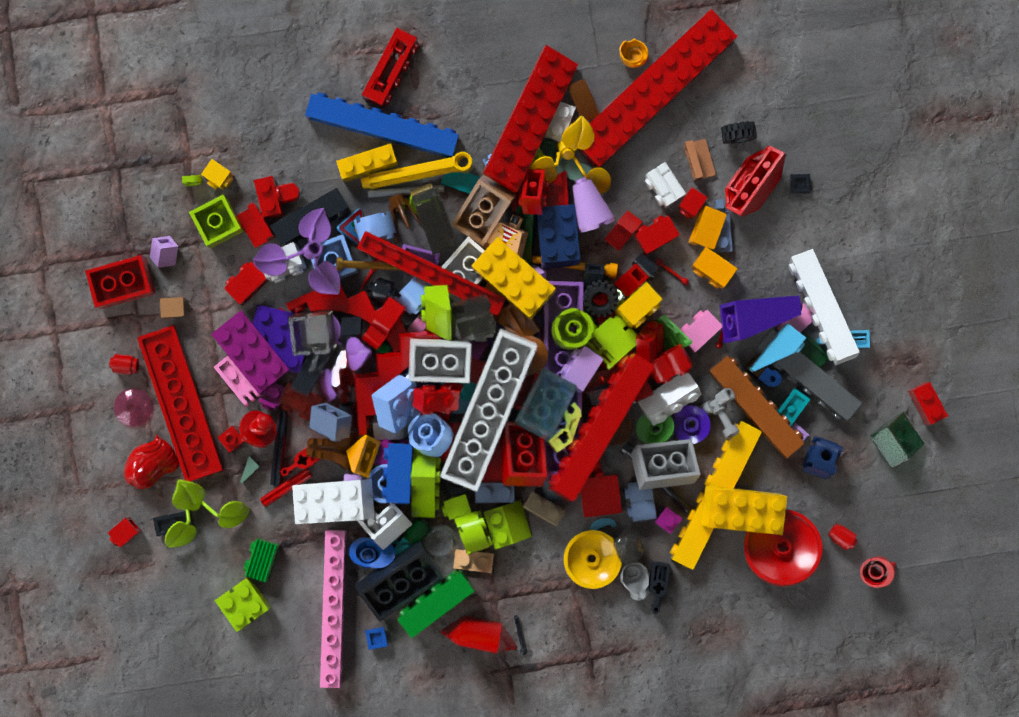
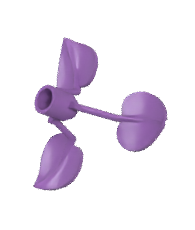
(317, 228)
(356, 353)

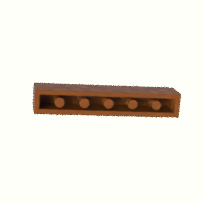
(757, 408)

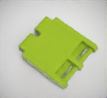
(613, 340)

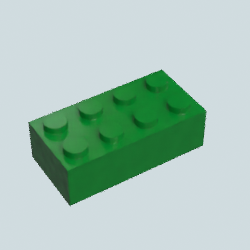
(436, 603)

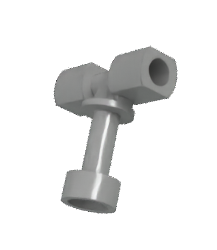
(718, 407)

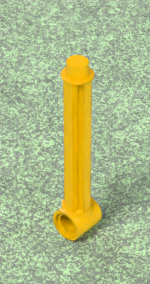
(418, 172)

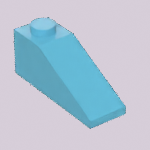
(783, 344)

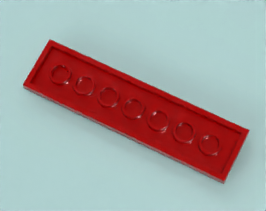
(530, 119)
(180, 403)

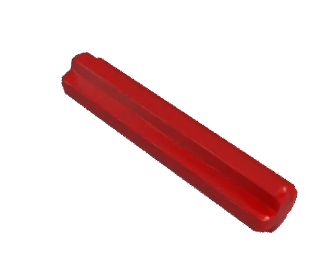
(285, 487)

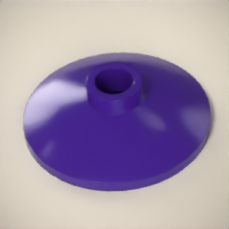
(685, 431)

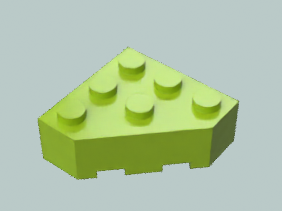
(424, 484)

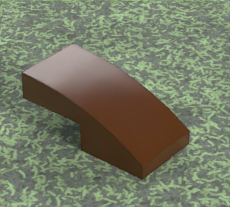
(583, 99)

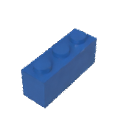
(397, 473)

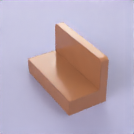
(699, 159)

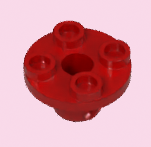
(257, 429)

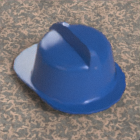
(370, 555)

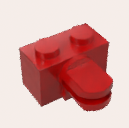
(273, 197)

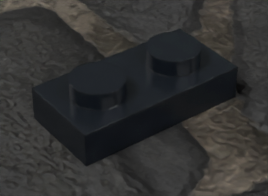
(164, 522)

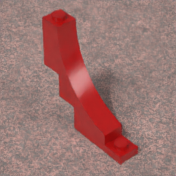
(357, 305)
(388, 367)

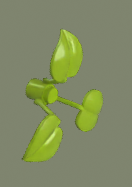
(189, 497)

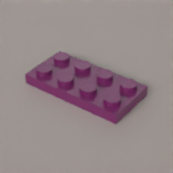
(250, 352)

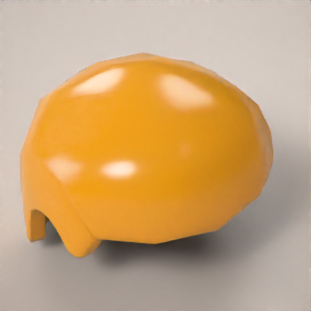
(633, 53)

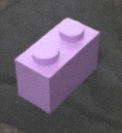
(581, 367)

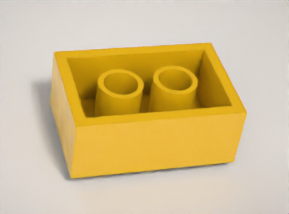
(635, 308)

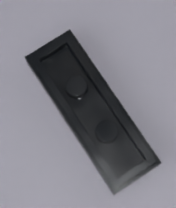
(310, 373)

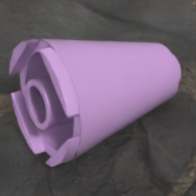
(590, 206)

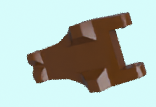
(332, 450)

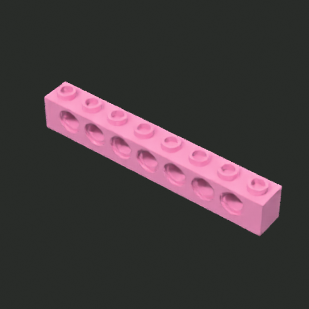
(333, 608)

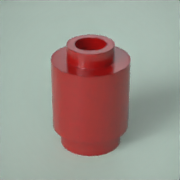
(124, 364)
(843, 537)

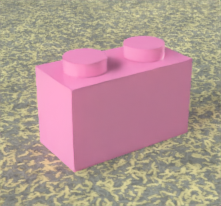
(701, 329)

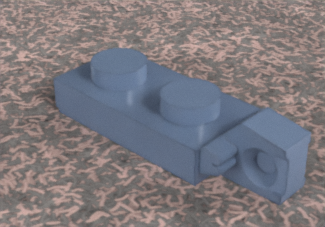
(724, 241)

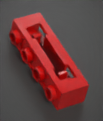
(405, 41)

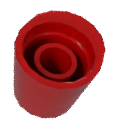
(877, 571)

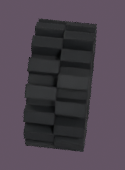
(738, 132)
(604, 309)

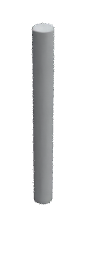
(395, 191)

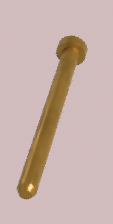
(340, 263)

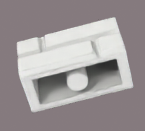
(665, 185)

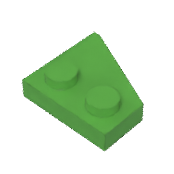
(672, 334)

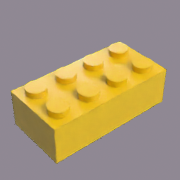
(513, 278)
(744, 510)

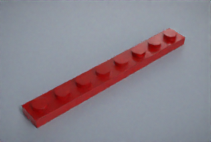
(426, 270)

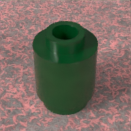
(417, 530)

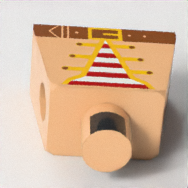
(510, 234)

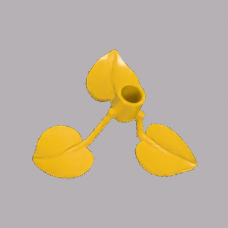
(575, 136)

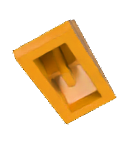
(362, 455)

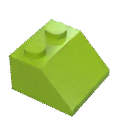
(437, 310)
(507, 524)

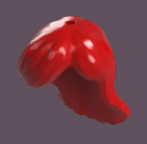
(149, 463)

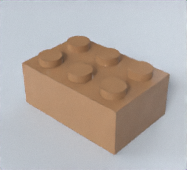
(483, 209)

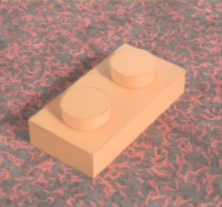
(474, 562)

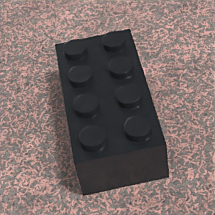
(399, 582)

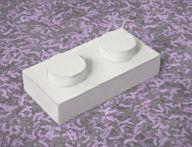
(560, 122)

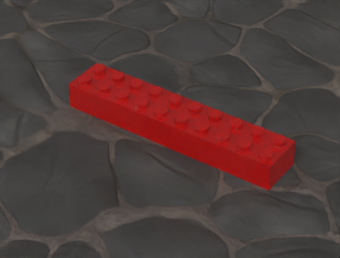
(658, 87)

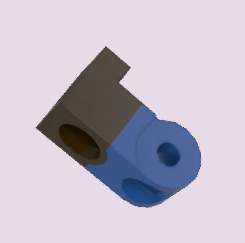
(766, 376)

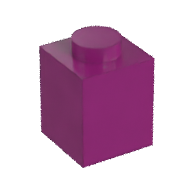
(667, 520)

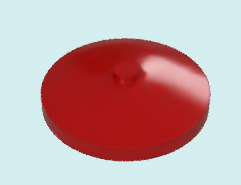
(785, 557)

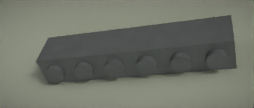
(814, 382)

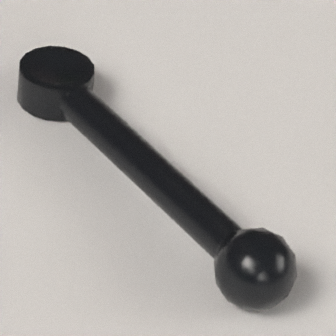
(523, 650)

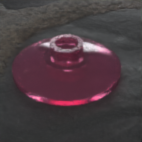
(142, 409)

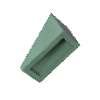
(251, 467)

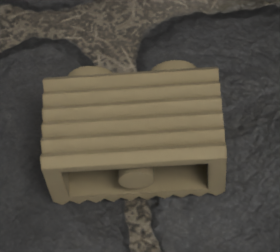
(544, 508)

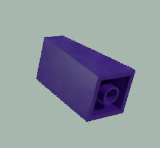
(752, 316)

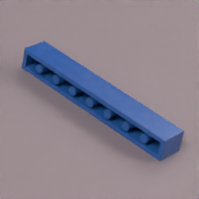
(381, 125)

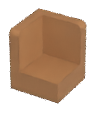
(172, 307)

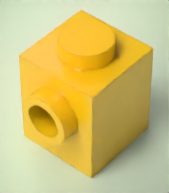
(217, 175)

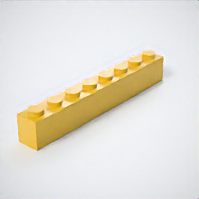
(726, 474)

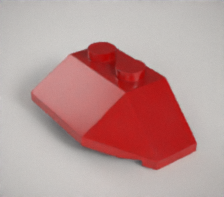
(754, 181)

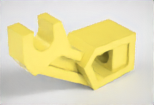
(570, 428)

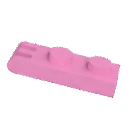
(236, 380)

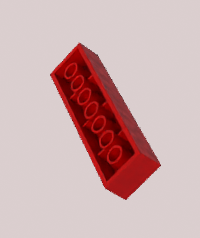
(600, 427)

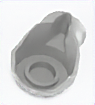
(636, 580)

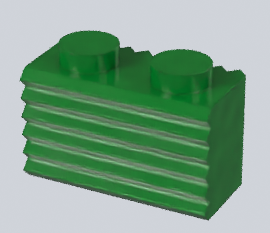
(261, 560)

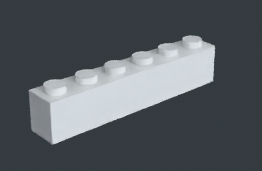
(824, 307)

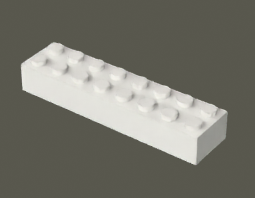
(488, 409)

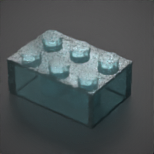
(545, 404)

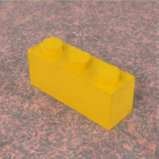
(367, 163)

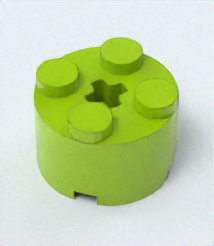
(577, 319)
(473, 532)

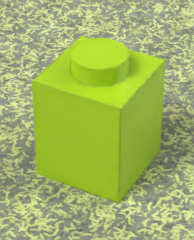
(456, 507)

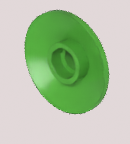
(646, 433)

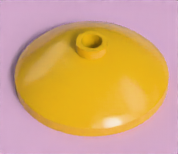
(587, 573)

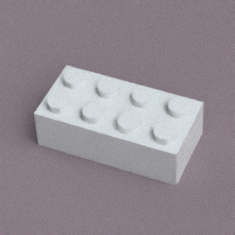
(333, 501)

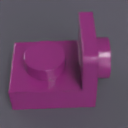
(272, 396)

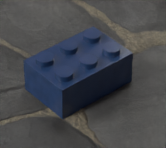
(558, 237)

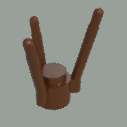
(399, 205)

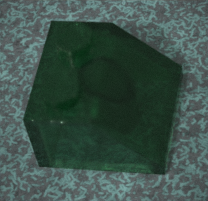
(897, 440)

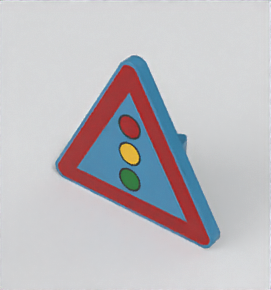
(348, 228)

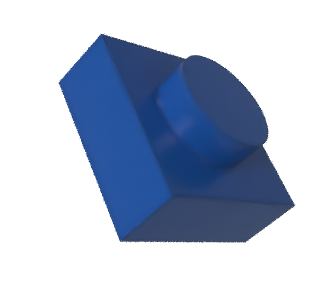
(376, 638)

